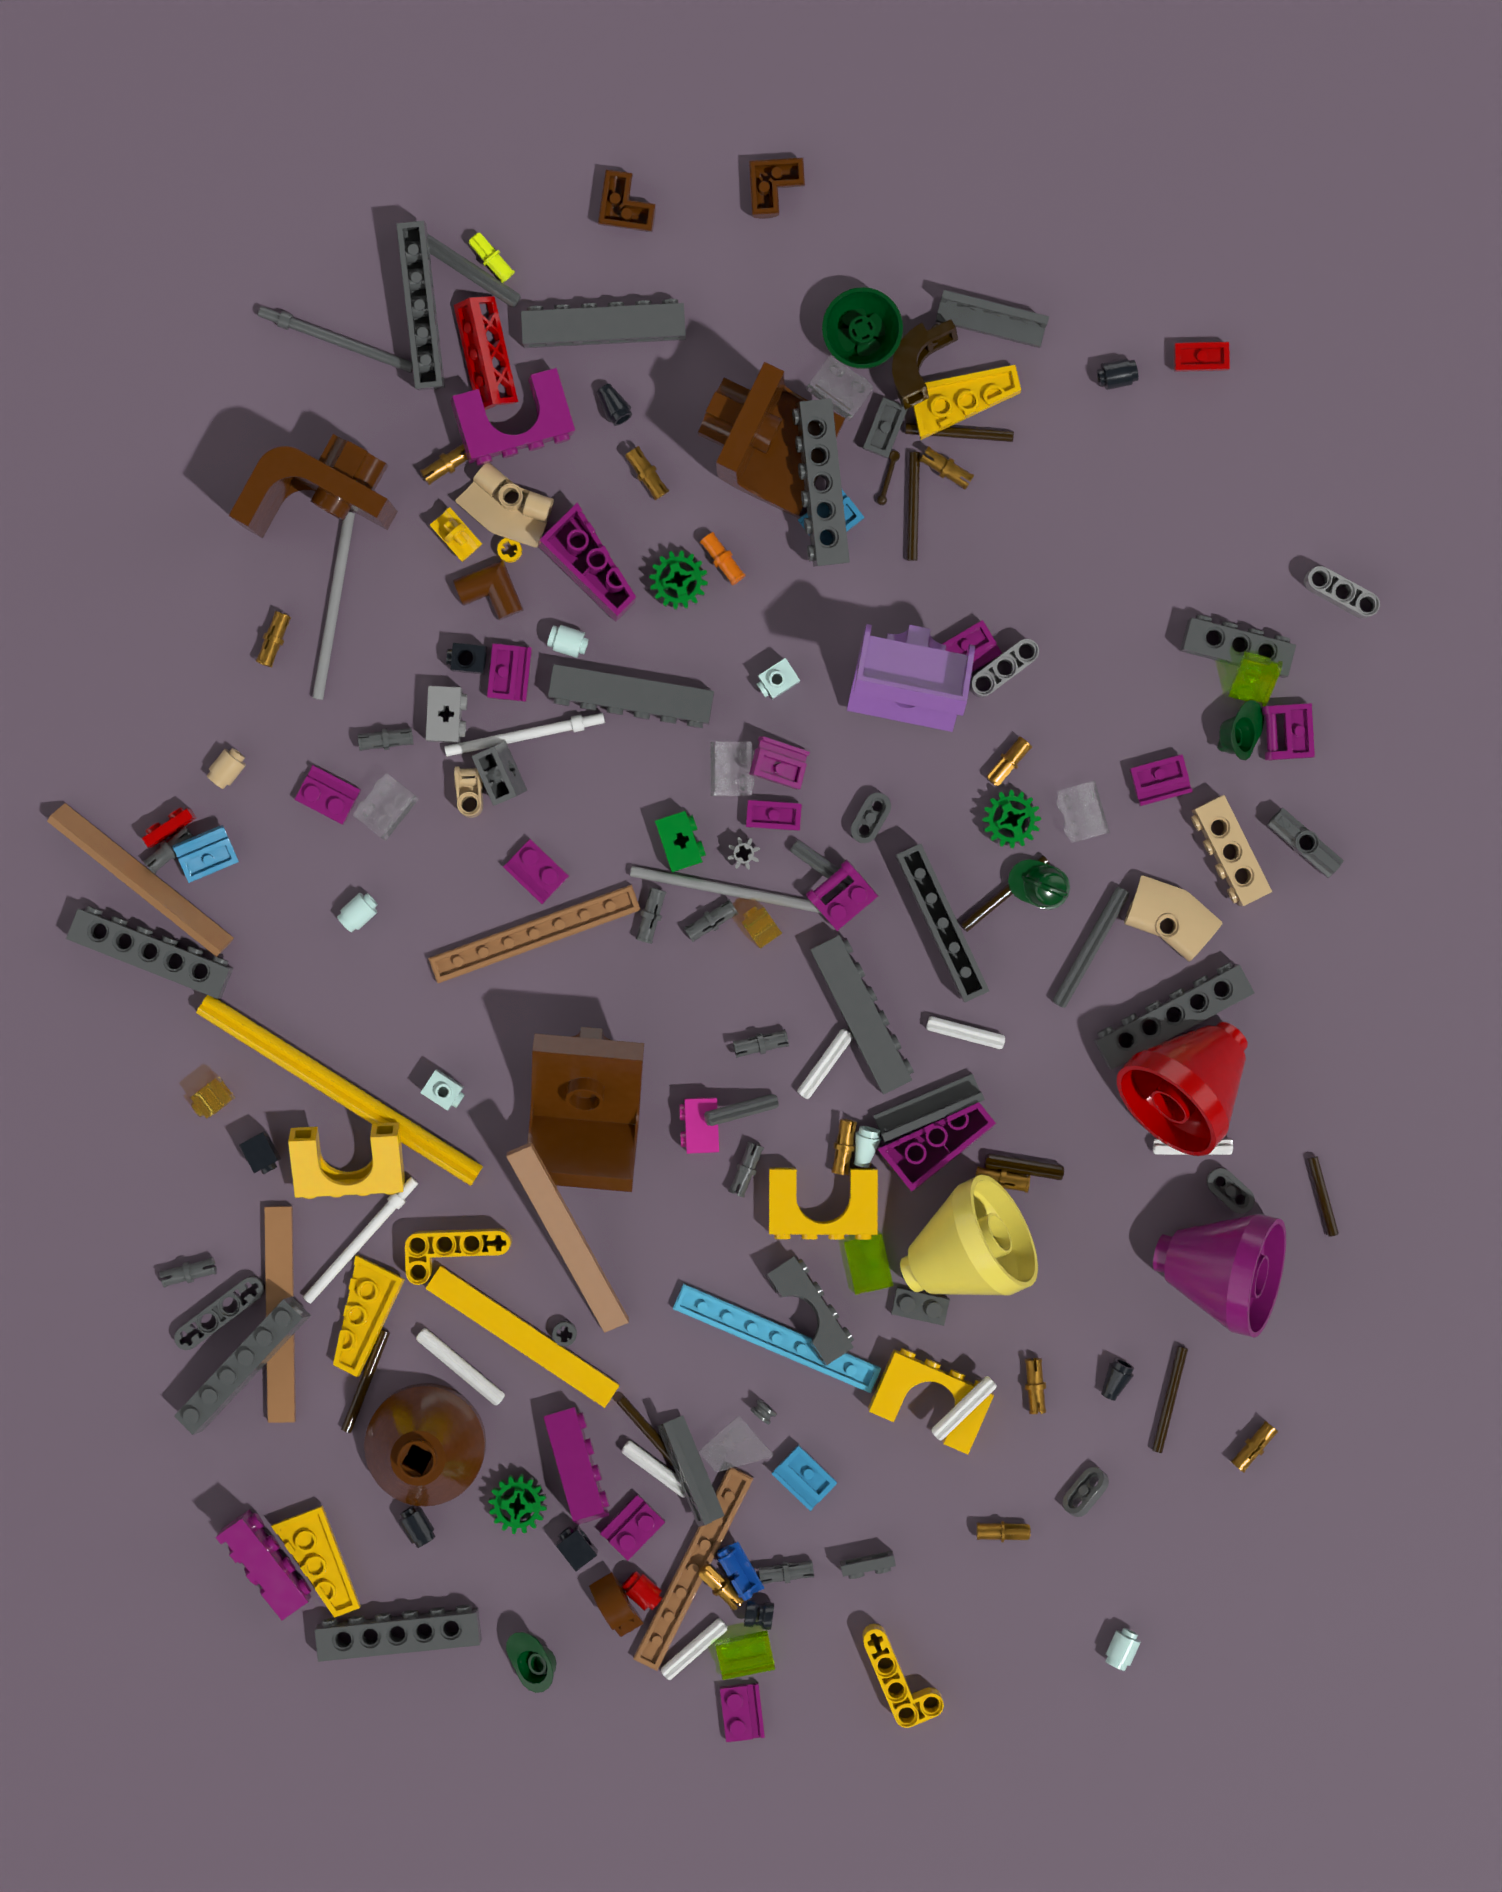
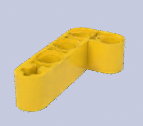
(458, 1248)
(894, 1674)

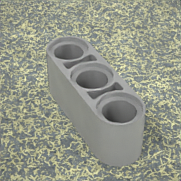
(1328, 592)
(1013, 658)

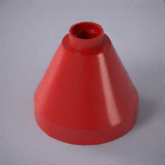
(1186, 1087)

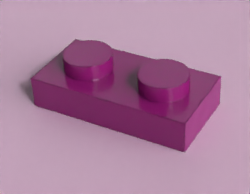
(773, 815)

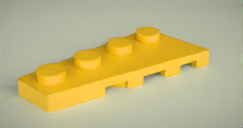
(964, 396)
(367, 1308)
(317, 1552)

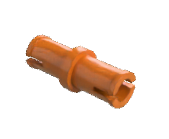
(722, 558)

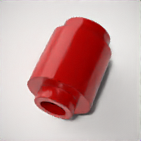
(642, 1591)

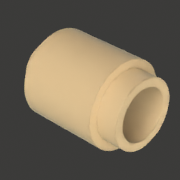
(226, 768)

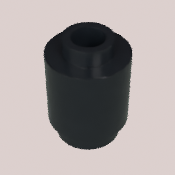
(1117, 373)
(416, 1526)

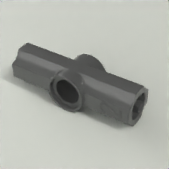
(1318, 854)

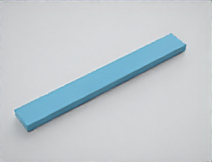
(773, 1337)

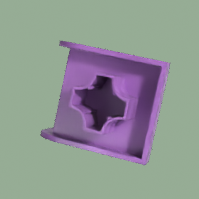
(911, 679)

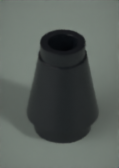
(614, 405)
(1117, 1378)

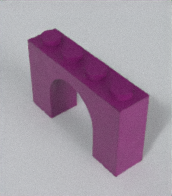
(484, 441)

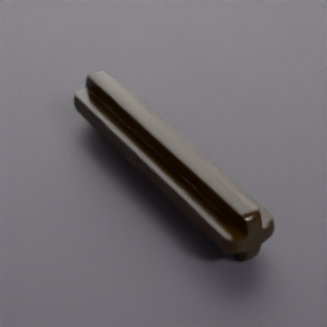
(1024, 1166)

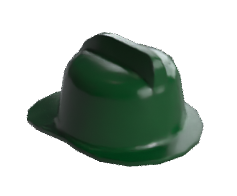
(1242, 732)
(1039, 884)
(531, 1661)

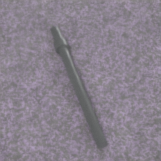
(286, 321)

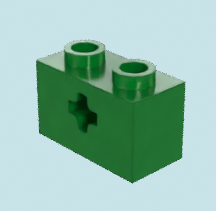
(668, 830)

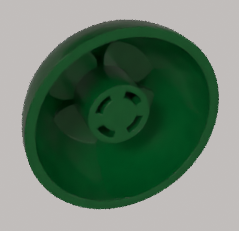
(868, 314)

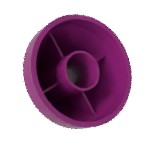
(1227, 1268)

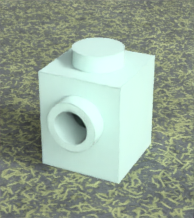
(777, 679)
(443, 1090)

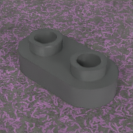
(871, 818)
(1229, 1190)
(1085, 1491)

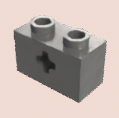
(499, 773)

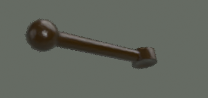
(894, 457)

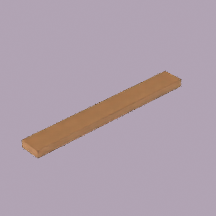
(140, 879)
(534, 934)
(567, 1237)
(280, 1285)
(686, 1579)

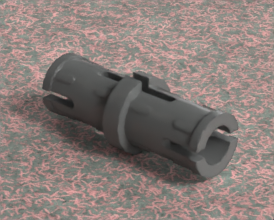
(385, 739)
(166, 851)
(651, 915)
(711, 920)
(760, 1043)
(746, 1169)
(188, 1272)
(786, 1572)

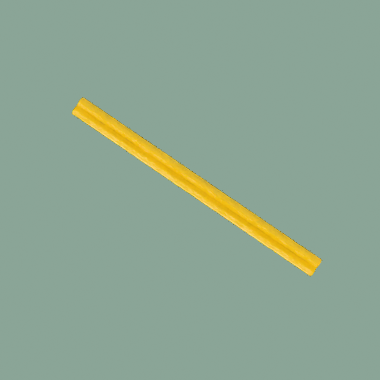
(337, 1088)

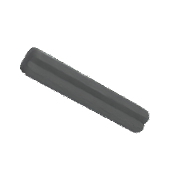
(817, 862)
(741, 1109)

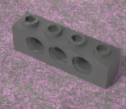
(1195, 643)

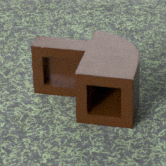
(615, 1605)

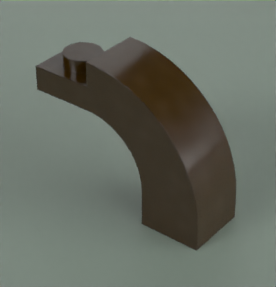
(910, 355)

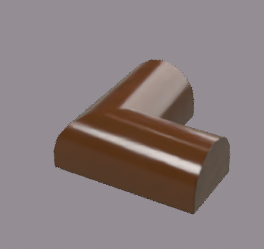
(765, 180)
(618, 210)
(491, 582)

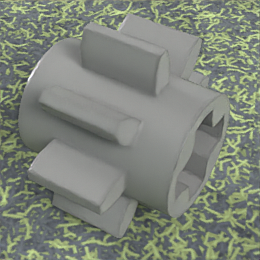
(750, 857)

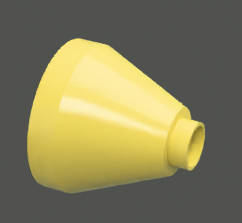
(973, 1245)

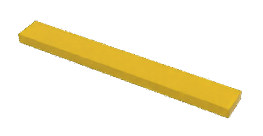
(522, 1336)

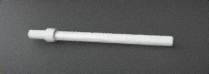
(576, 724)
(394, 1201)

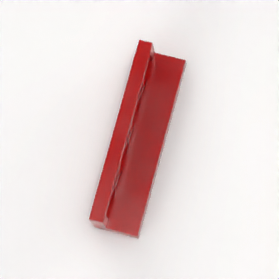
(480, 351)

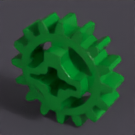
(661, 585)
(1016, 831)
(529, 1505)

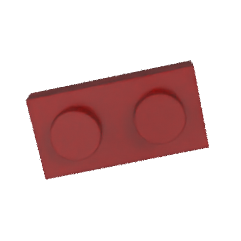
(1201, 356)
(159, 832)

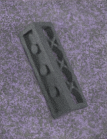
(992, 318)
(928, 1107)
(690, 1471)

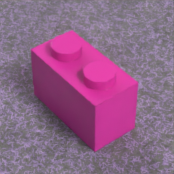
(698, 1135)

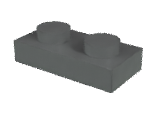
(885, 428)
(920, 1306)
(879, 1562)

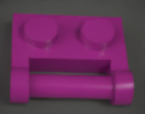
(1298, 731)
(848, 901)

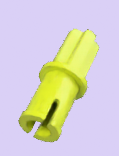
(491, 257)

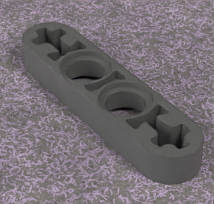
(219, 1313)

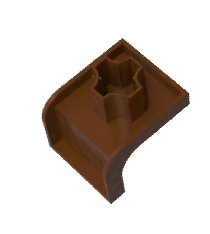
(760, 439)
(341, 480)
(586, 1108)

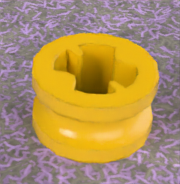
(506, 557)

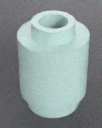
(567, 641)
(357, 912)
(1122, 1649)

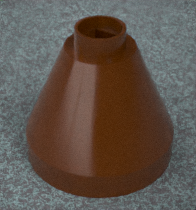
(437, 1422)

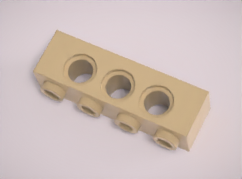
(1256, 884)

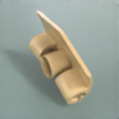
(518, 521)
(1191, 920)

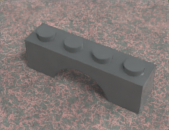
(830, 1339)

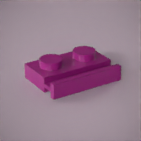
(977, 635)
(509, 672)
(779, 763)
(1161, 780)
(327, 795)
(536, 871)
(632, 1527)
(742, 1712)

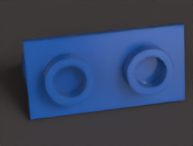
(737, 1564)

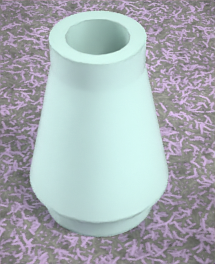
(866, 1144)

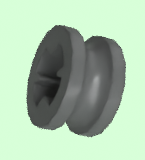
(571, 1328)
(763, 1411)

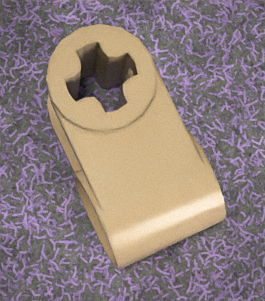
(468, 789)

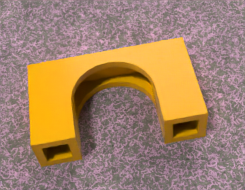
(316, 1178)
(857, 1219)
(905, 1372)

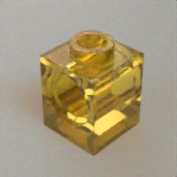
(760, 926)
(211, 1098)

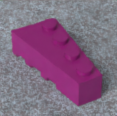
(587, 562)
(934, 1146)
(576, 1466)
(265, 1564)

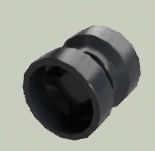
(765, 1614)

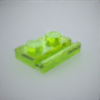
(1255, 678)
(868, 1264)
(745, 1655)

